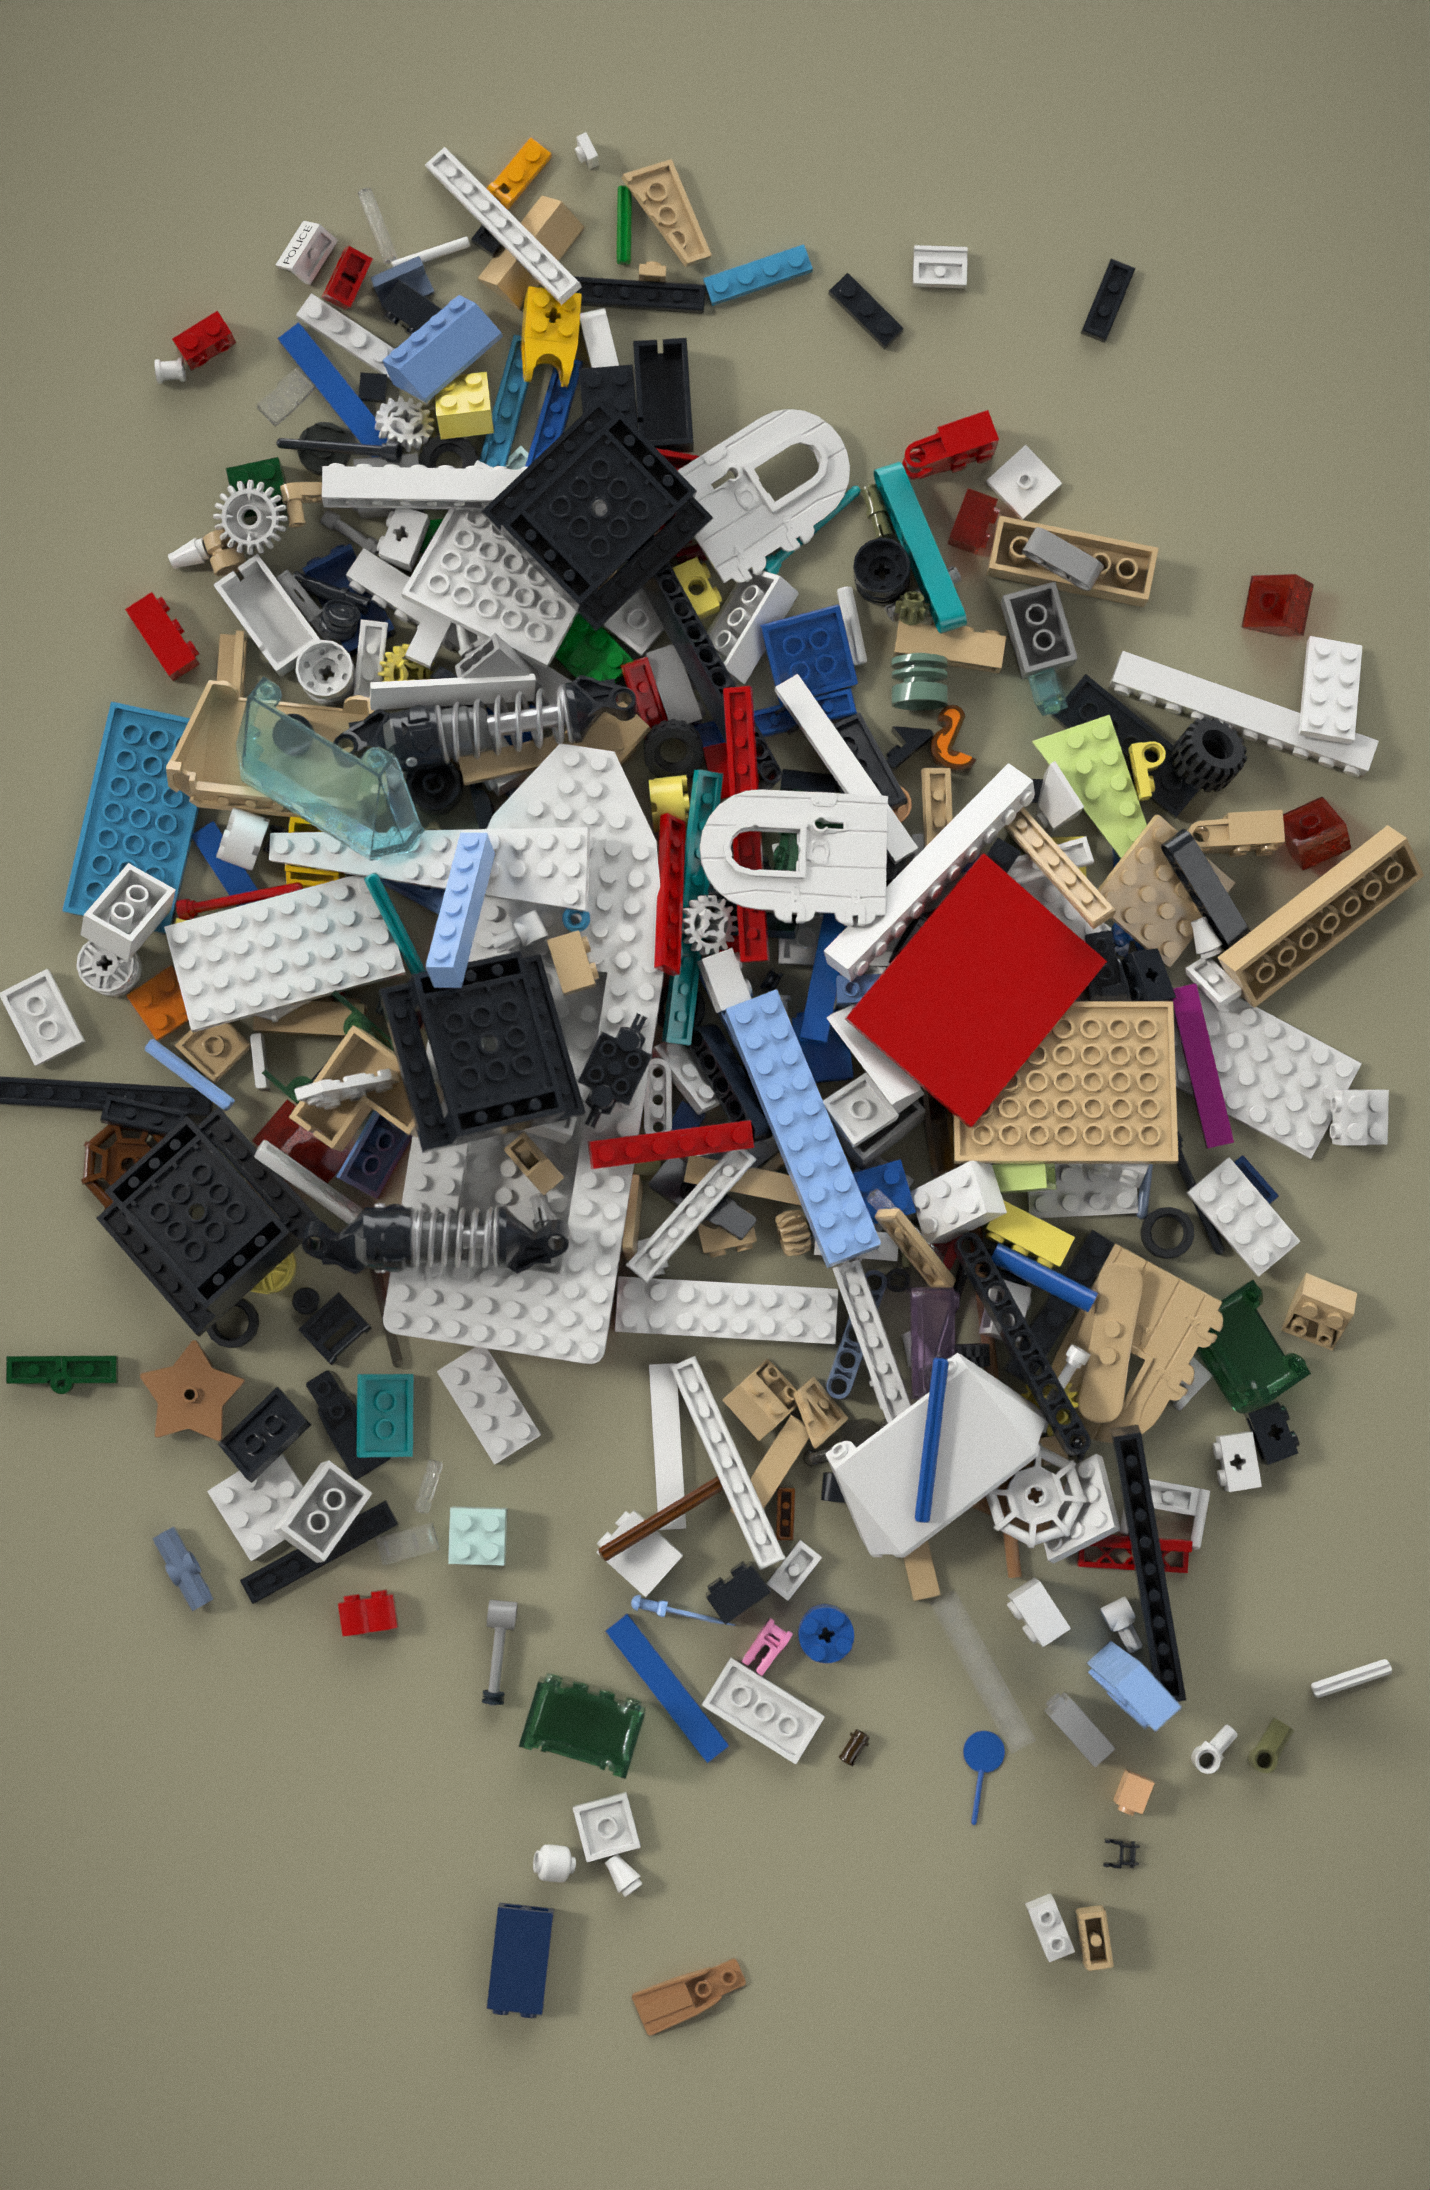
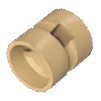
(223, 559)

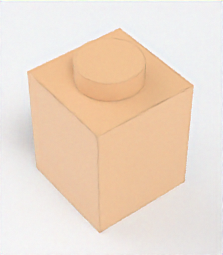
(1133, 1793)

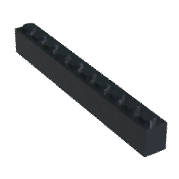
(1147, 1559)

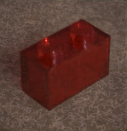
(972, 522)

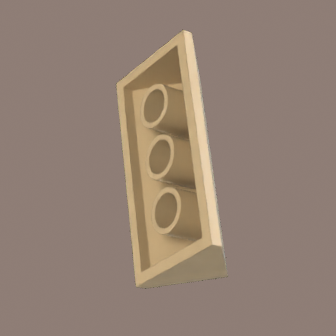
(554, 228)

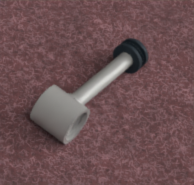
(500, 1617)

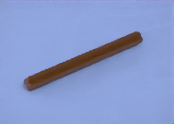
(660, 1519)

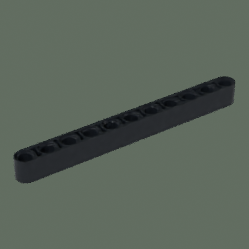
(701, 659)

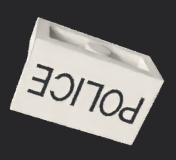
(307, 251)

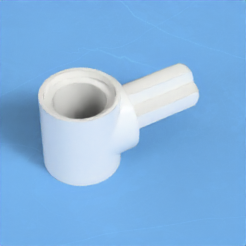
(527, 930)
(1119, 1618)
(1216, 1748)

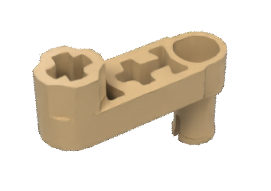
(297, 493)

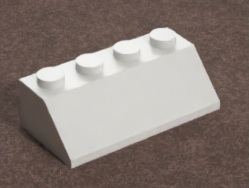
(737, 626)
(889, 1078)

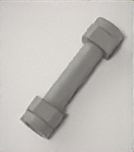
(332, 521)

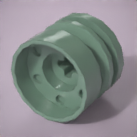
(919, 676)

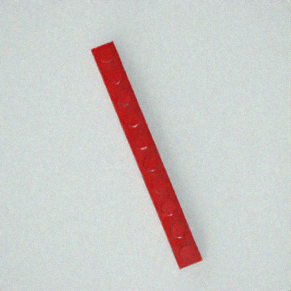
(746, 845)

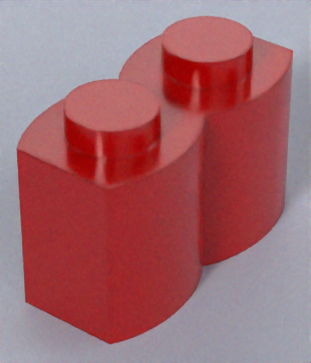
(367, 1614)

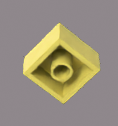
(465, 407)

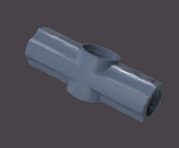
(183, 1568)

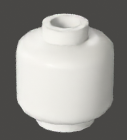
(554, 1863)

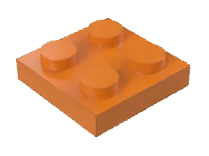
(160, 1003)

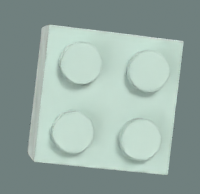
(477, 1535)

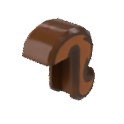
(942, 743)

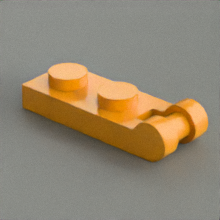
(519, 172)

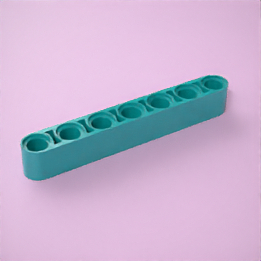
(920, 546)

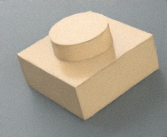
(652, 272)

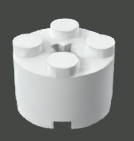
(242, 838)

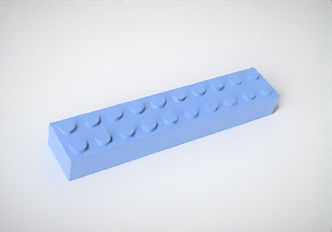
(802, 1128)

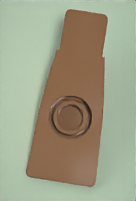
(686, 1995)

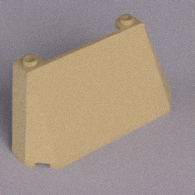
(207, 758)

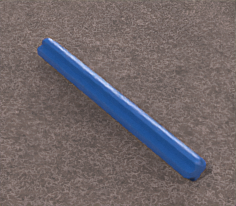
(931, 1440)

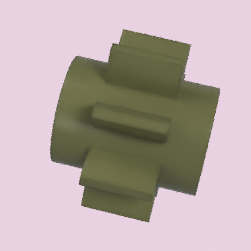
(911, 608)

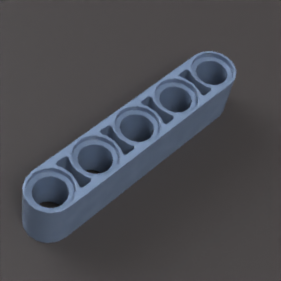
(854, 1348)

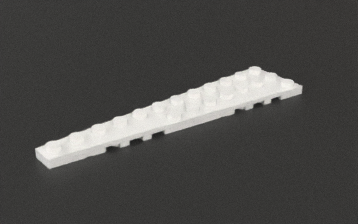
(527, 866)

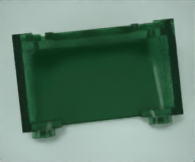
(1247, 1356)

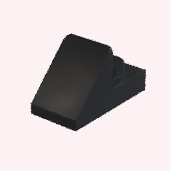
(912, 741)

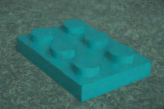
(385, 1415)

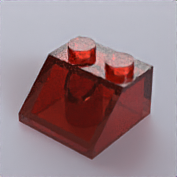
(1278, 604)
(1315, 833)

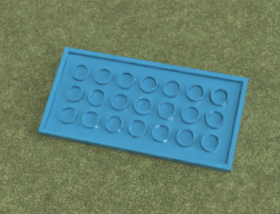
(133, 810)

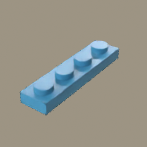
(758, 275)

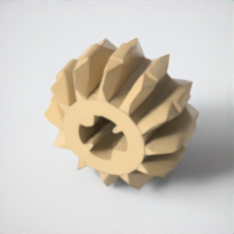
(793, 1233)

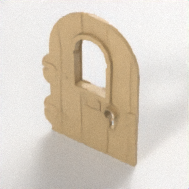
(1168, 1330)

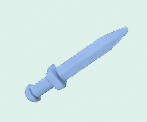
(661, 1608)

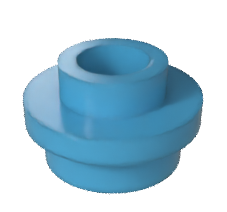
(567, 915)

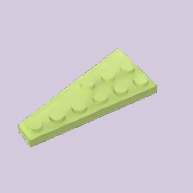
(1100, 778)

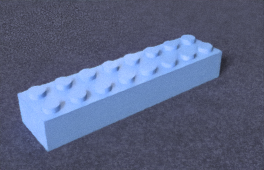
(1132, 1686)

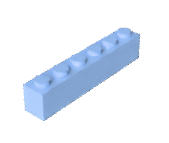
(460, 910)

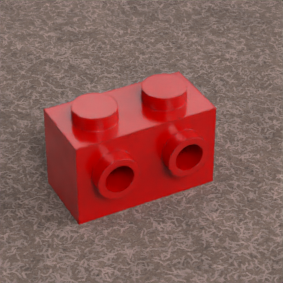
(204, 340)

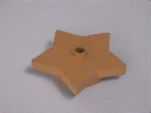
(211, 1388)

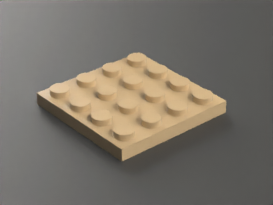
(1150, 896)

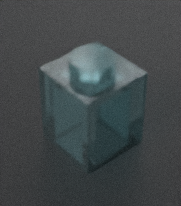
(1047, 692)

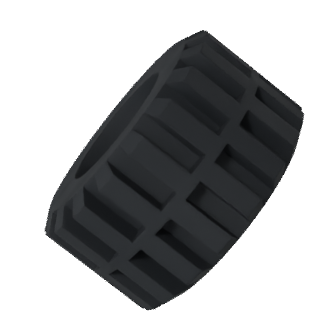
(1209, 754)

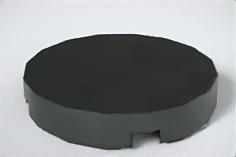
(315, 460)

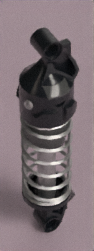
(433, 735)

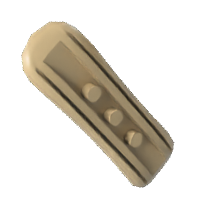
(1110, 1342)

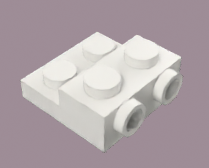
(1359, 1117)

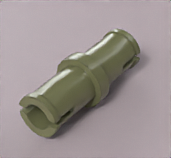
(876, 511)

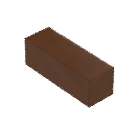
(785, 1513)

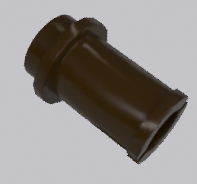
(854, 1747)

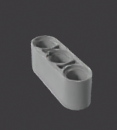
(1062, 559)

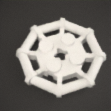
(1048, 1504)

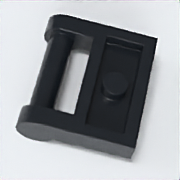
(328, 1322)

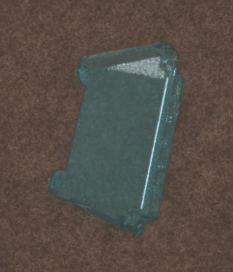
(346, 797)

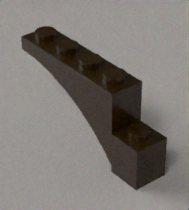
(938, 1135)

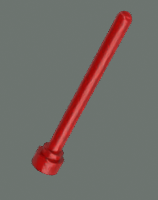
(189, 909)

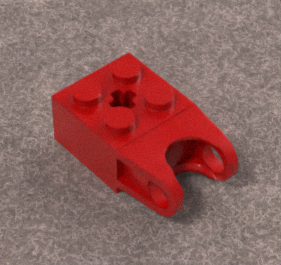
(953, 446)

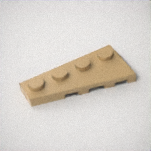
(667, 205)

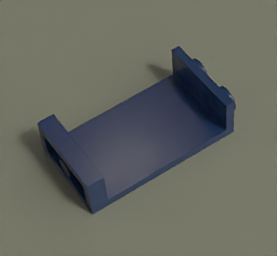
(333, 570)
(520, 1959)

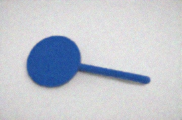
(983, 1753)

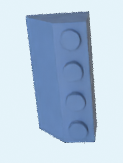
(441, 349)

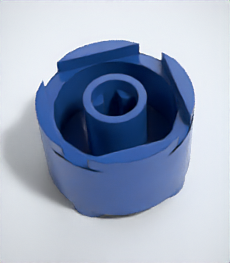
(817, 1647)

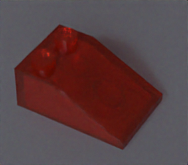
(301, 1144)

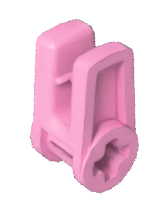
(775, 1644)

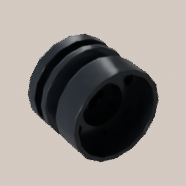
(880, 556)

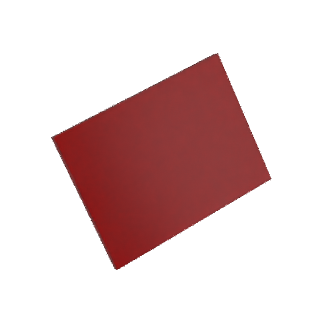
(975, 990)

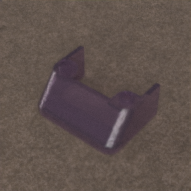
(931, 1332)

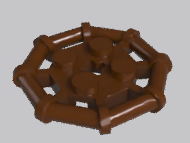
(112, 1158)

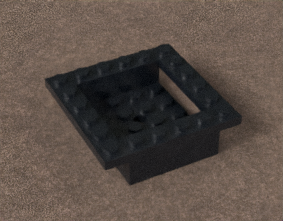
(552, 521)
(485, 1092)
(238, 1241)

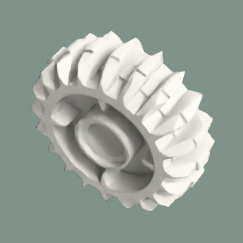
(233, 517)

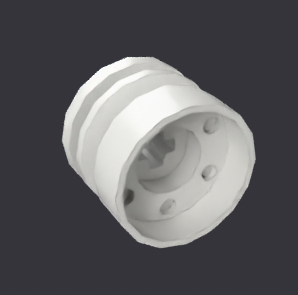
(319, 659)
(114, 982)

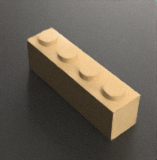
(960, 646)
(315, 1019)

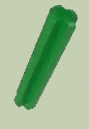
(624, 220)

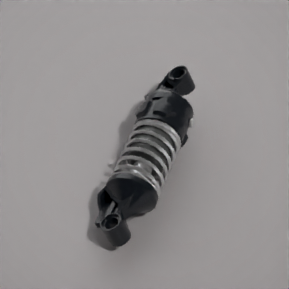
(402, 1238)

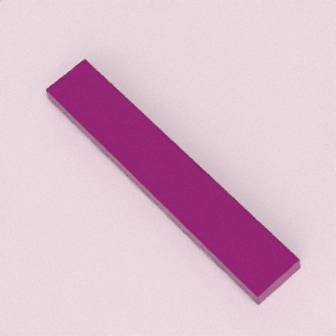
(1201, 1067)

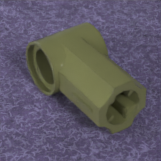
(1273, 1743)

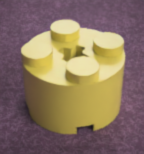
(668, 797)

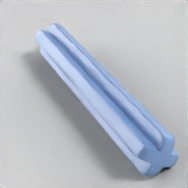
(189, 1074)

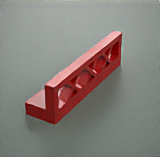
(1118, 1541)

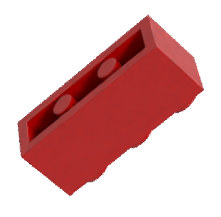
(163, 635)

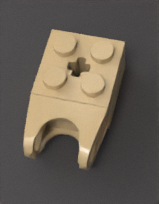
(1241, 833)

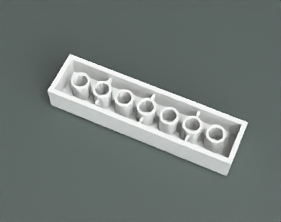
(726, 1310)

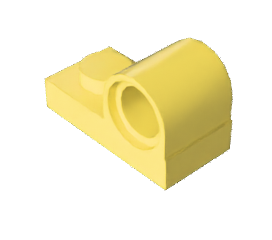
(1140, 767)

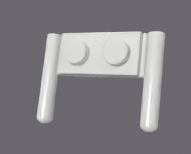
(1180, 1500)

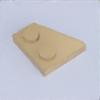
(818, 1411)

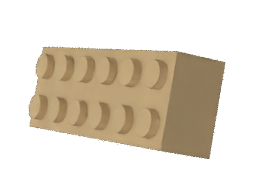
(1126, 564)

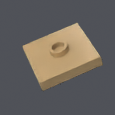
(214, 1049)

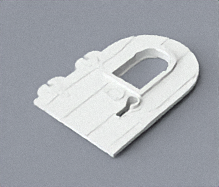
(745, 517)
(834, 869)

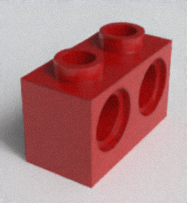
(347, 278)

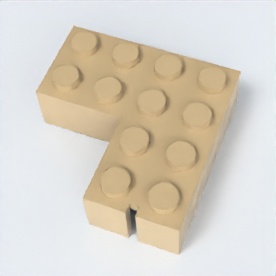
(353, 1056)

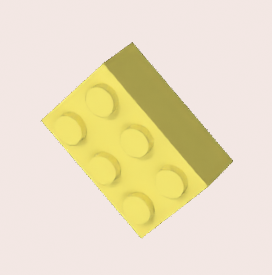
(1029, 1236)

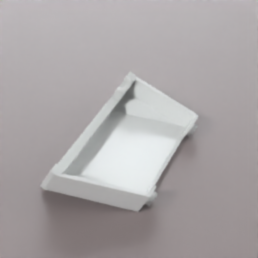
(982, 1443)

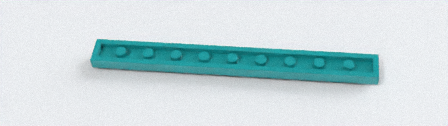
(684, 987)

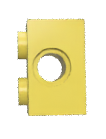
(695, 573)

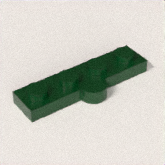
(61, 1370)

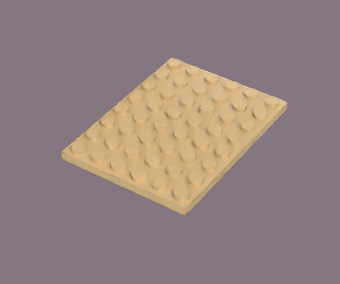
(1086, 1094)

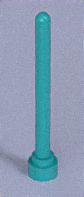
(774, 562)

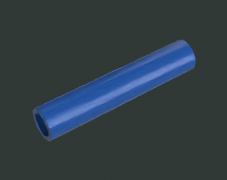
(1044, 1277)

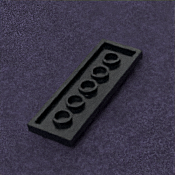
(1092, 701)

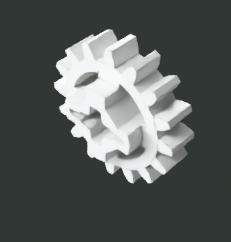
(404, 423)
(718, 927)

